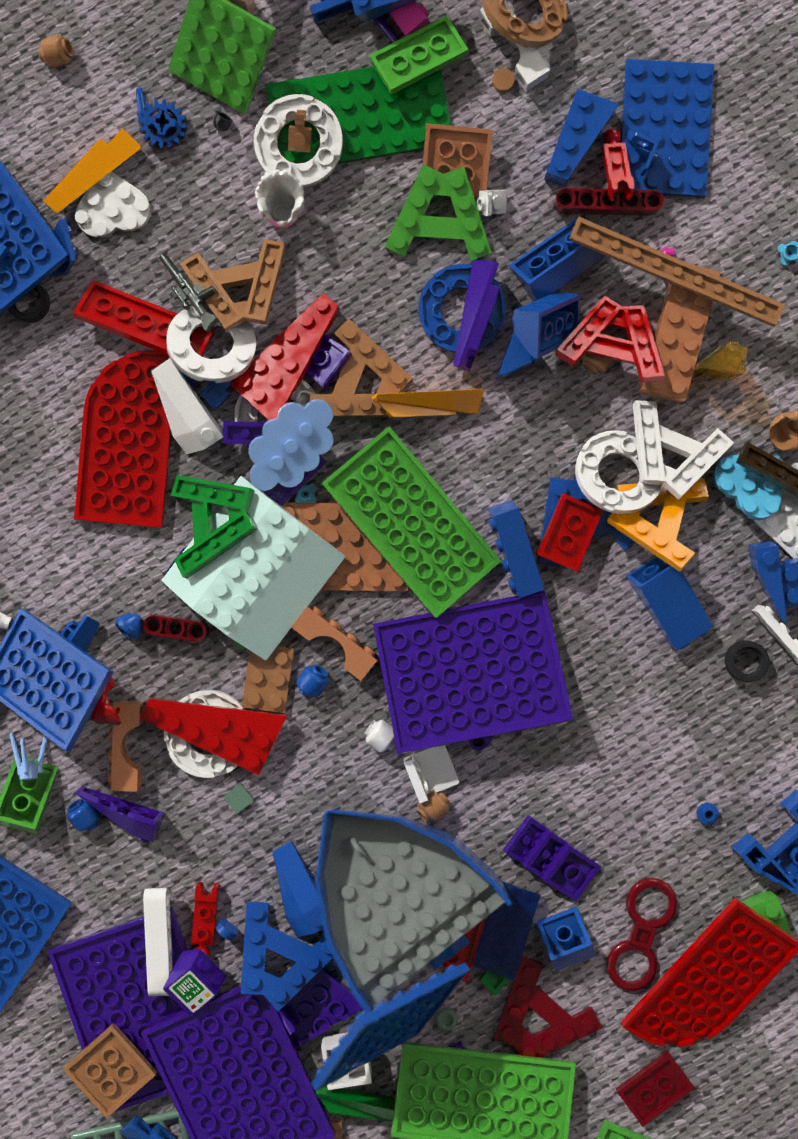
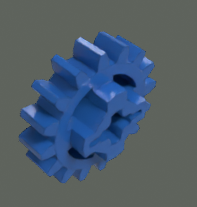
(154, 122)

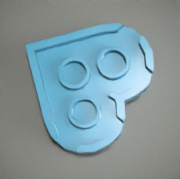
(751, 492)

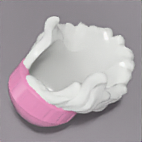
(280, 198)

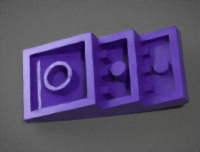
(552, 858)

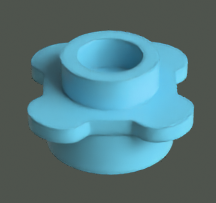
(783, 250)
(310, 498)

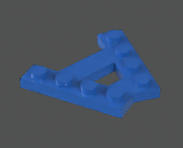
(571, 488)
(257, 939)

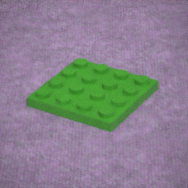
(222, 51)

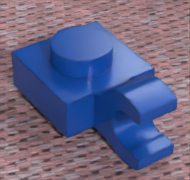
(216, 393)

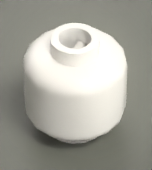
(380, 736)

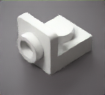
(492, 202)

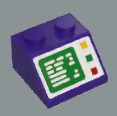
(194, 981)

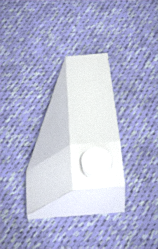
(186, 414)

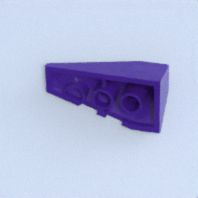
(132, 817)

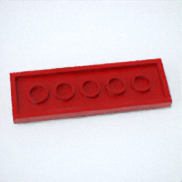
(133, 318)

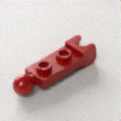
(617, 165)
(205, 917)

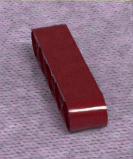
(598, 207)

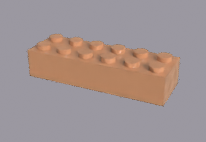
(678, 341)

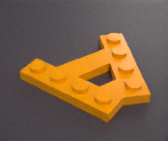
(661, 539)

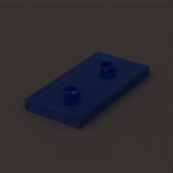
(507, 933)

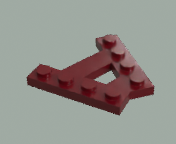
(563, 1027)

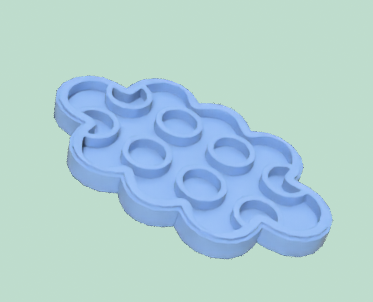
(291, 444)

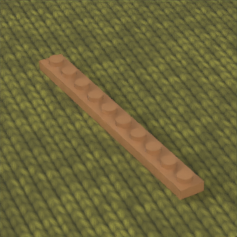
(676, 272)

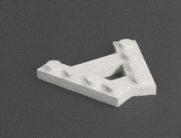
(652, 436)

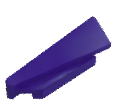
(476, 312)

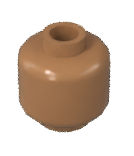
(56, 51)
(596, 364)
(434, 808)

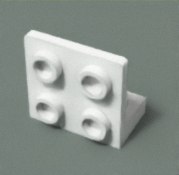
(430, 771)

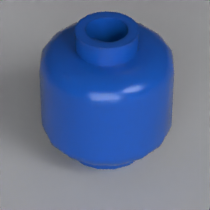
(312, 681)
(82, 815)

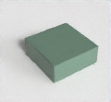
(239, 798)

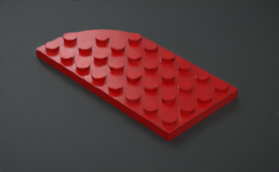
(124, 445)
(713, 979)

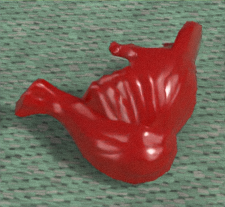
(103, 711)

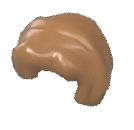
(784, 431)

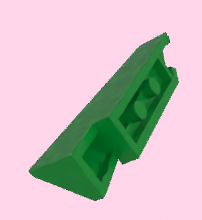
(357, 1103)

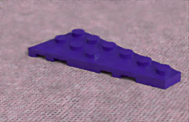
(320, 1006)

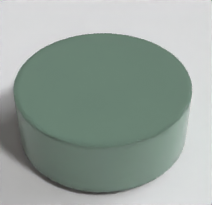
(446, 1018)

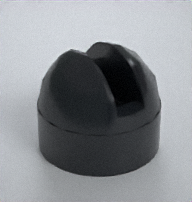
(222, 120)

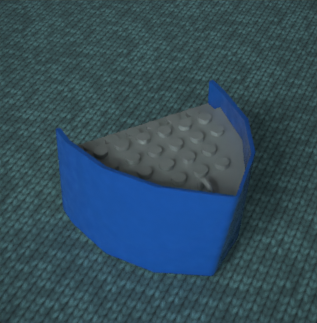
(397, 898)

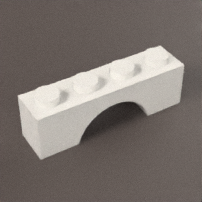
(531, 67)

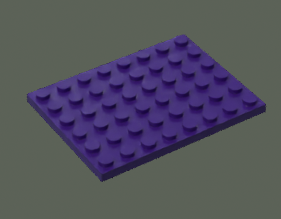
(472, 672)
(107, 984)
(236, 1072)

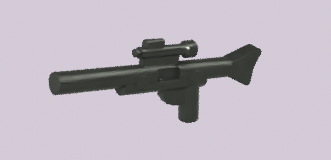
(195, 294)

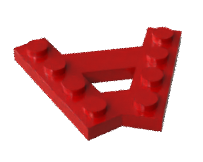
(637, 350)

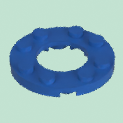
(430, 302)

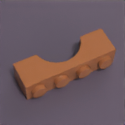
(357, 659)
(124, 773)

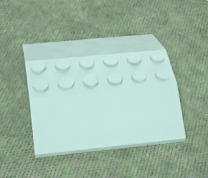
(263, 580)

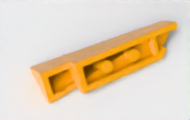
(91, 169)
(430, 403)

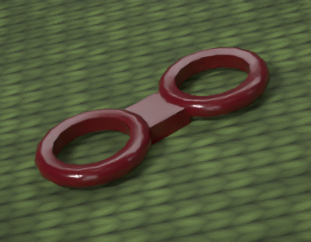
(641, 934)

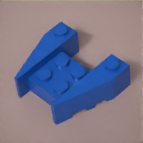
(776, 577)
(780, 859)

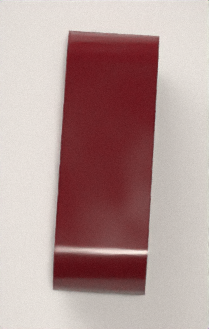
(166, 623)

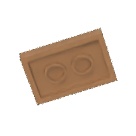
(268, 680)

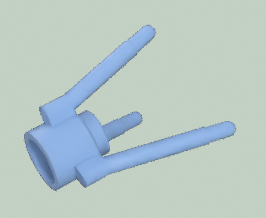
(27, 769)

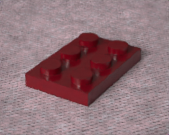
(655, 1088)

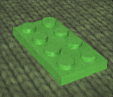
(418, 55)

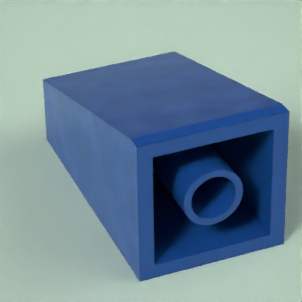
(670, 602)

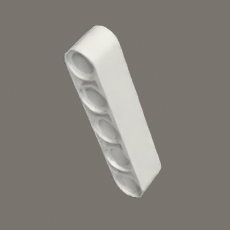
(157, 939)

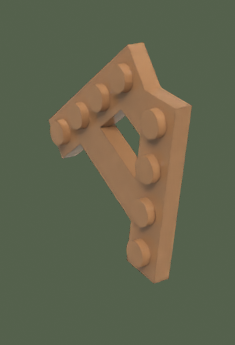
(261, 274)
(364, 353)

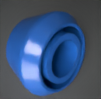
(130, 625)

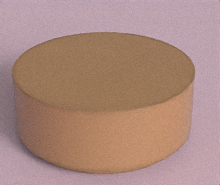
(503, 80)

